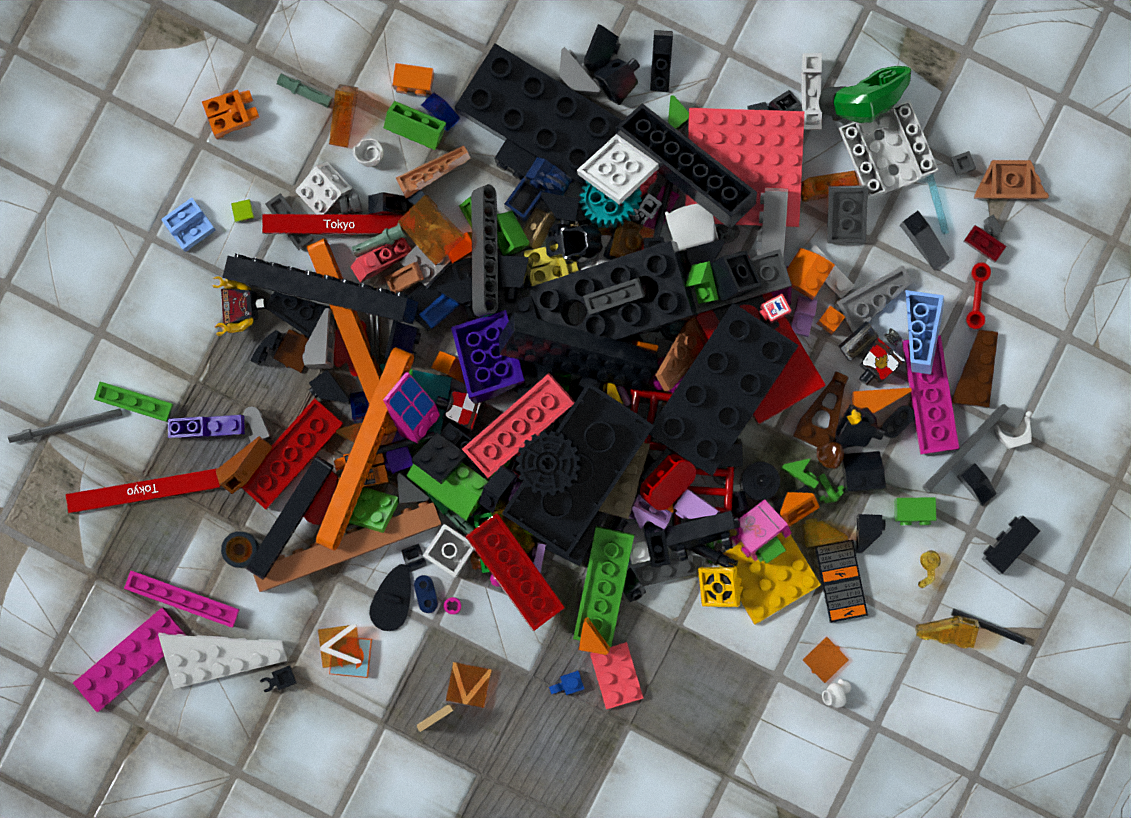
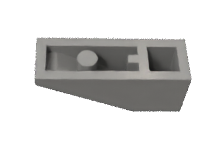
(320, 346)

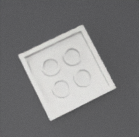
(618, 169)

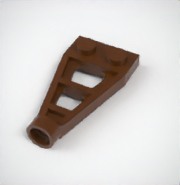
(812, 434)

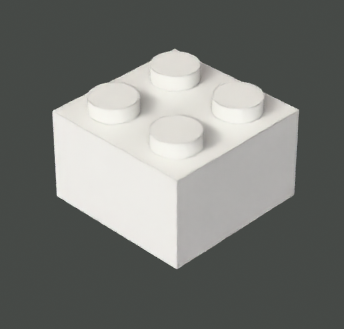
(449, 550)

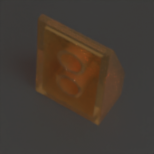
(431, 230)

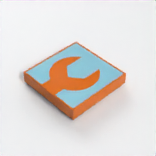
(358, 669)

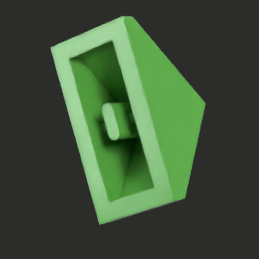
(678, 115)

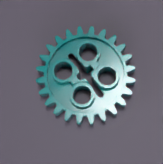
(599, 211)

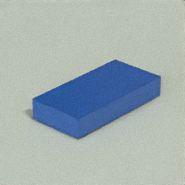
(438, 311)

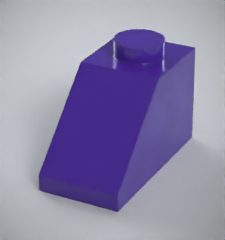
(398, 459)

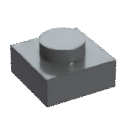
(963, 163)
(992, 226)

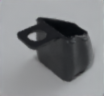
(576, 243)

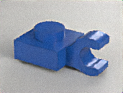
(569, 683)

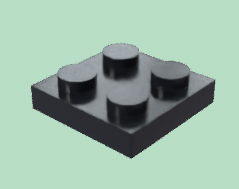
(439, 458)

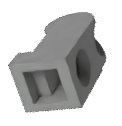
(257, 423)

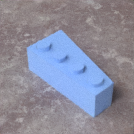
(924, 323)

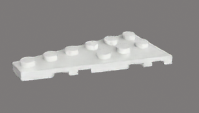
(211, 657)

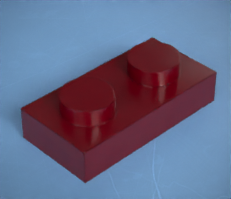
(984, 243)

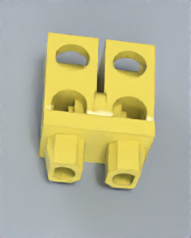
(546, 267)

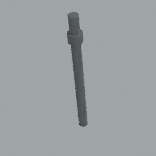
(28, 434)

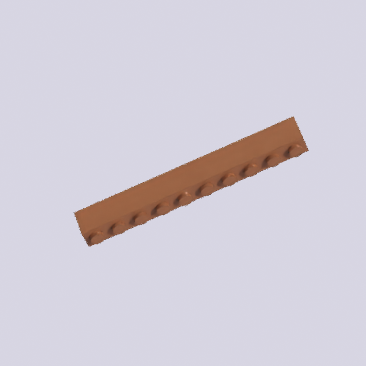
(352, 545)

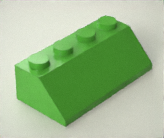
(458, 492)

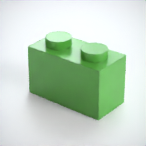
(510, 235)
(914, 510)

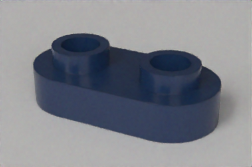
(426, 594)

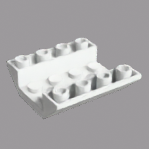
(901, 147)

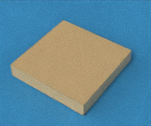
(435, 717)

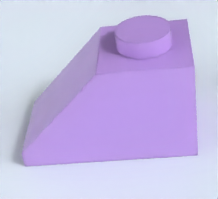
(693, 506)

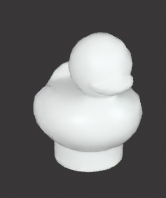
(836, 693)

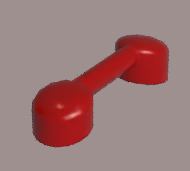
(976, 319)

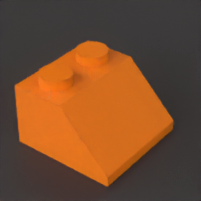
(808, 272)

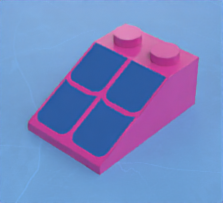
(411, 408)

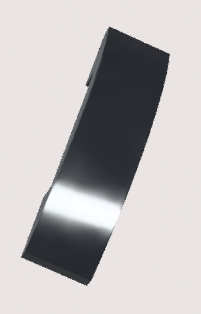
(647, 209)

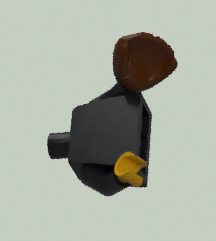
(854, 429)

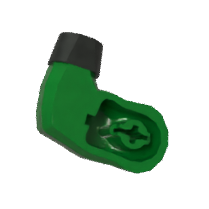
(868, 98)

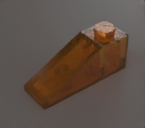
(343, 115)
(817, 187)

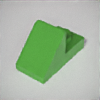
(702, 278)
(796, 470)

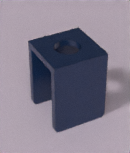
(513, 196)

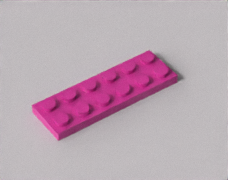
(932, 404)
(126, 661)

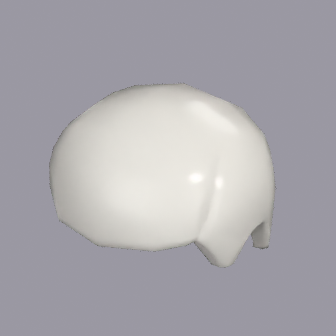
(369, 152)

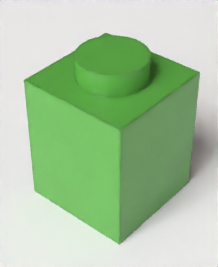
(770, 550)

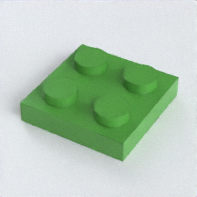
(374, 509)

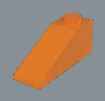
(877, 399)

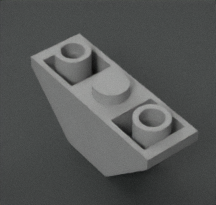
(576, 75)

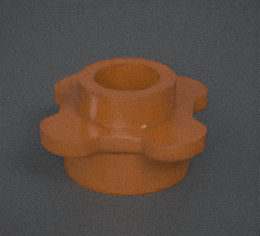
(475, 561)

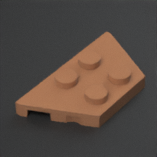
(1010, 181)

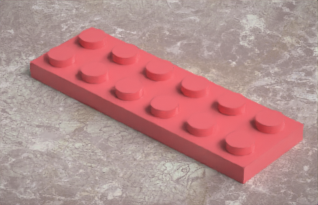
(519, 422)

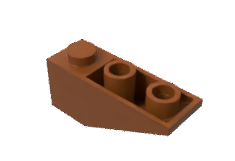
(241, 467)

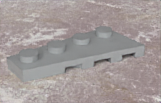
(872, 298)

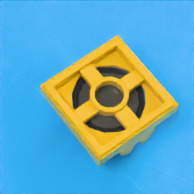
(720, 586)

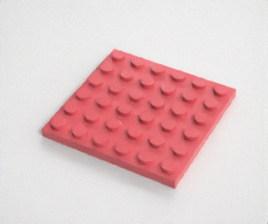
(758, 148)

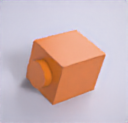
(830, 320)

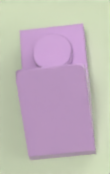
(803, 316)
(644, 512)
(538, 554)

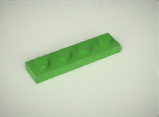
(133, 401)

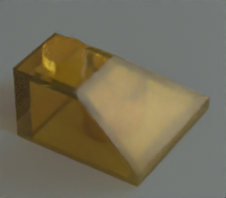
(820, 533)

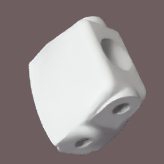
(691, 226)

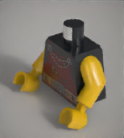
(238, 306)

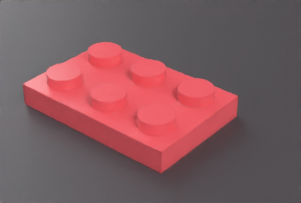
(617, 676)

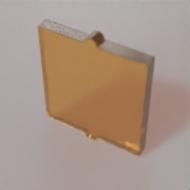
(825, 659)

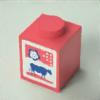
(775, 309)

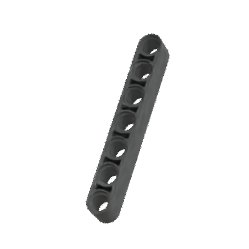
(484, 251)

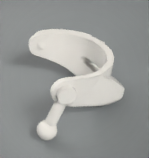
(1011, 442)

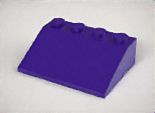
(482, 367)

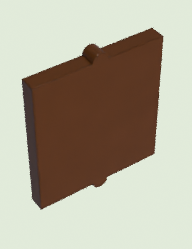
(292, 351)

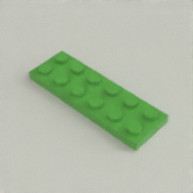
(605, 581)

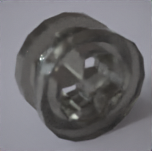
(893, 337)

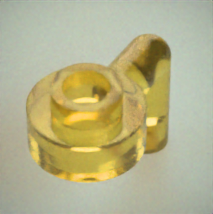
(930, 565)

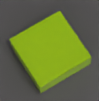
(242, 210)

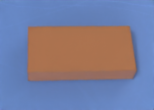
(404, 277)

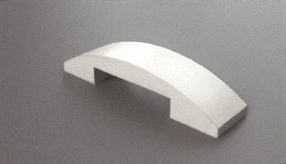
(811, 90)

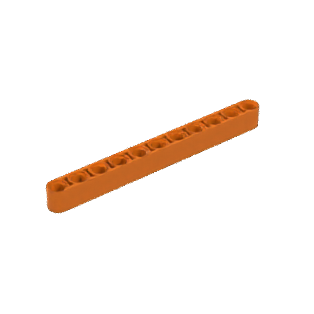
(349, 326)
(362, 453)

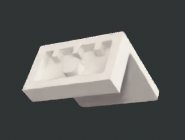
(323, 188)

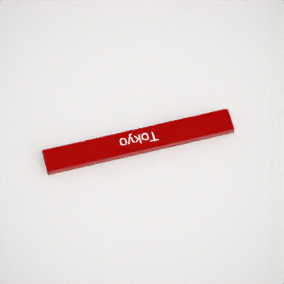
(328, 224)
(142, 491)

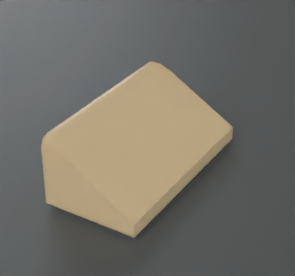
(538, 227)

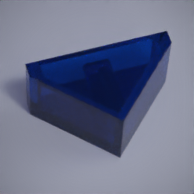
(441, 110)
(359, 406)

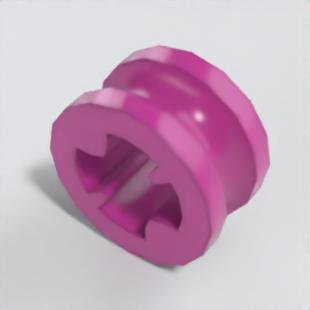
(452, 599)

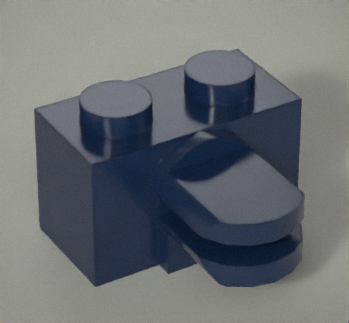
(548, 177)

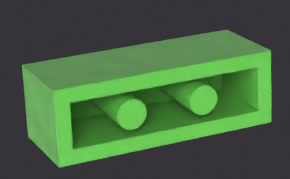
(414, 125)

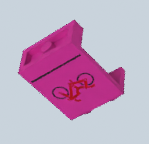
(759, 528)

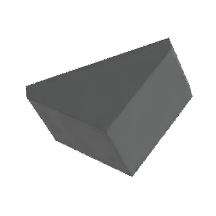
(409, 492)

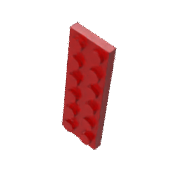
(292, 453)
(514, 572)

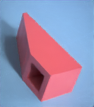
(380, 259)

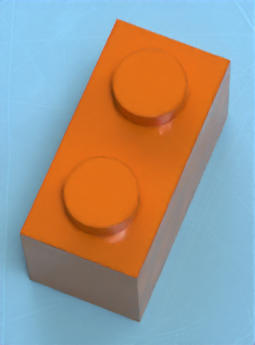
(413, 79)

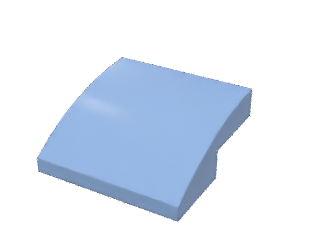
(188, 224)

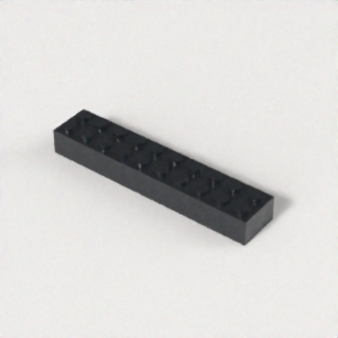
(321, 289)

